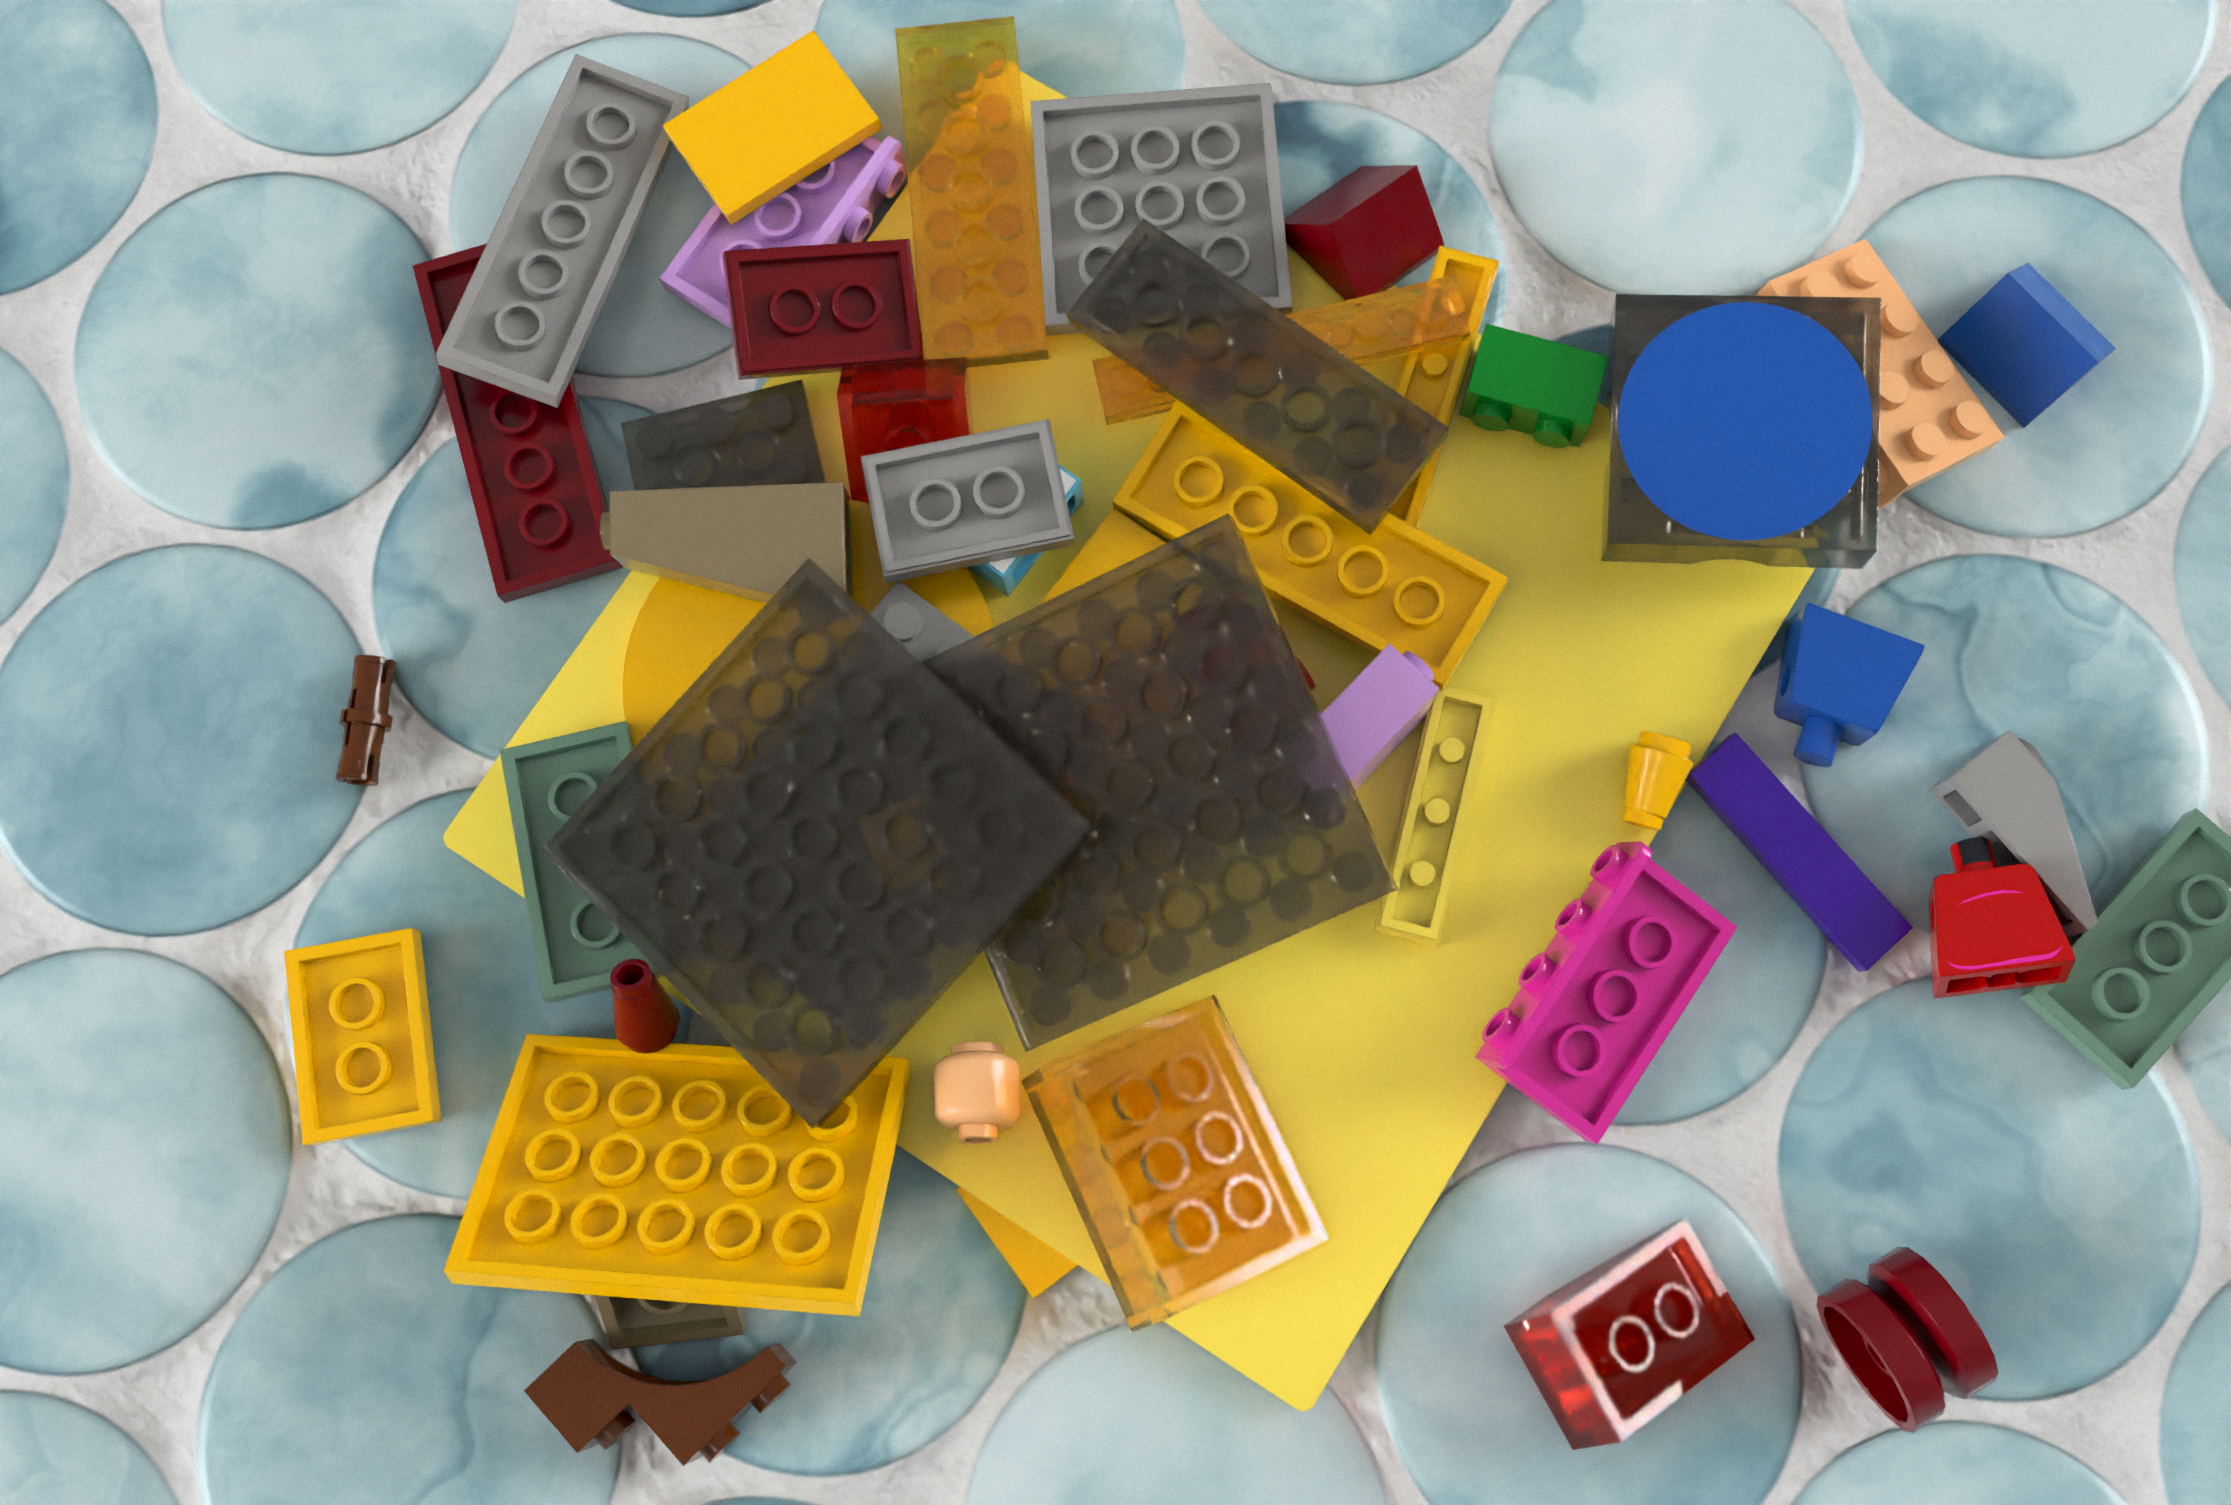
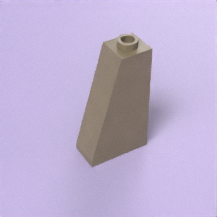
(732, 536)

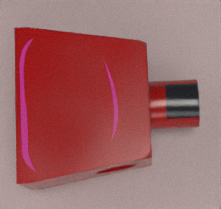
(1993, 927)

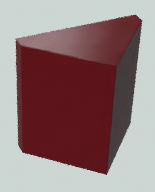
(1367, 230)

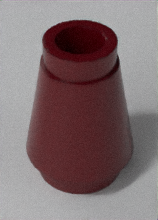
(641, 1008)

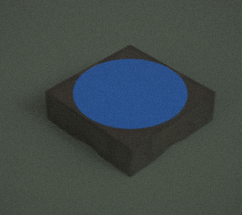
(1743, 430)

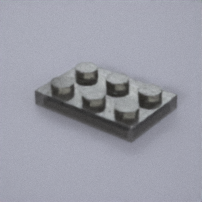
(728, 442)

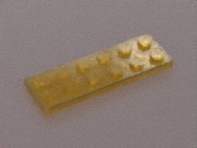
(971, 193)

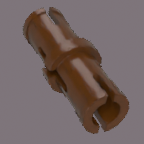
(366, 720)

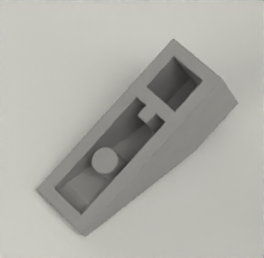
(2017, 806)

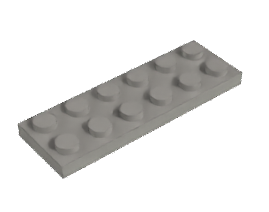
(563, 233)

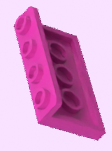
(1605, 990)

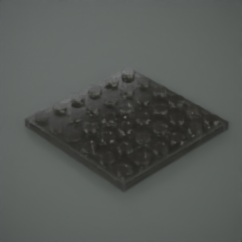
(1197, 757)
(816, 842)

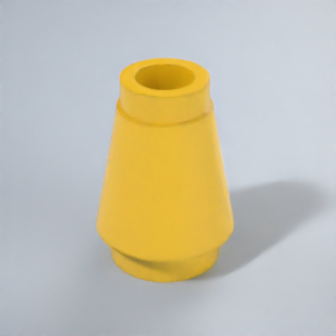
(1654, 778)

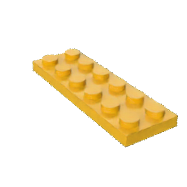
(1363, 586)

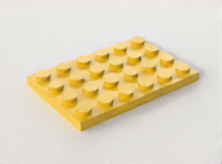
(677, 1181)

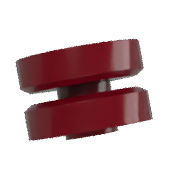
(1907, 1338)

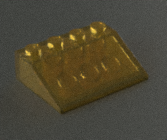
(1173, 1161)

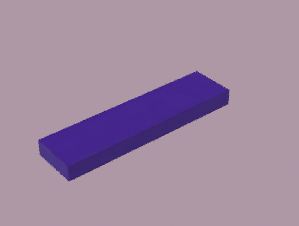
(1798, 852)

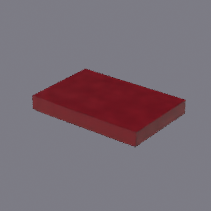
(822, 307)

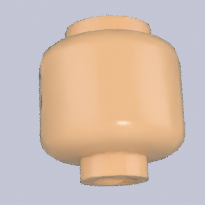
(977, 1091)

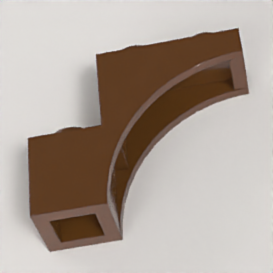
(592, 1395)

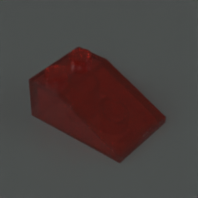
(1629, 1337)

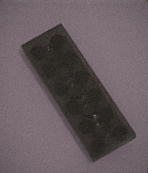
(1258, 376)

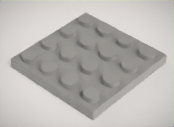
(1181, 159)

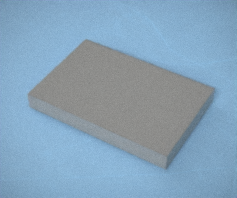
(967, 501)

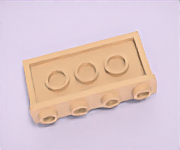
(1926, 406)

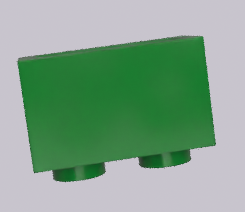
(1533, 387)

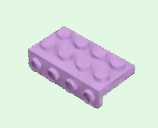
(821, 209)

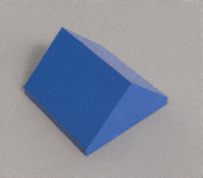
(2025, 344)

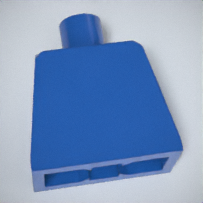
(1839, 680)

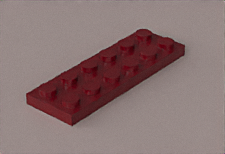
(522, 461)

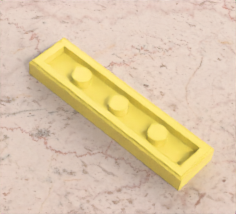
(1436, 815)

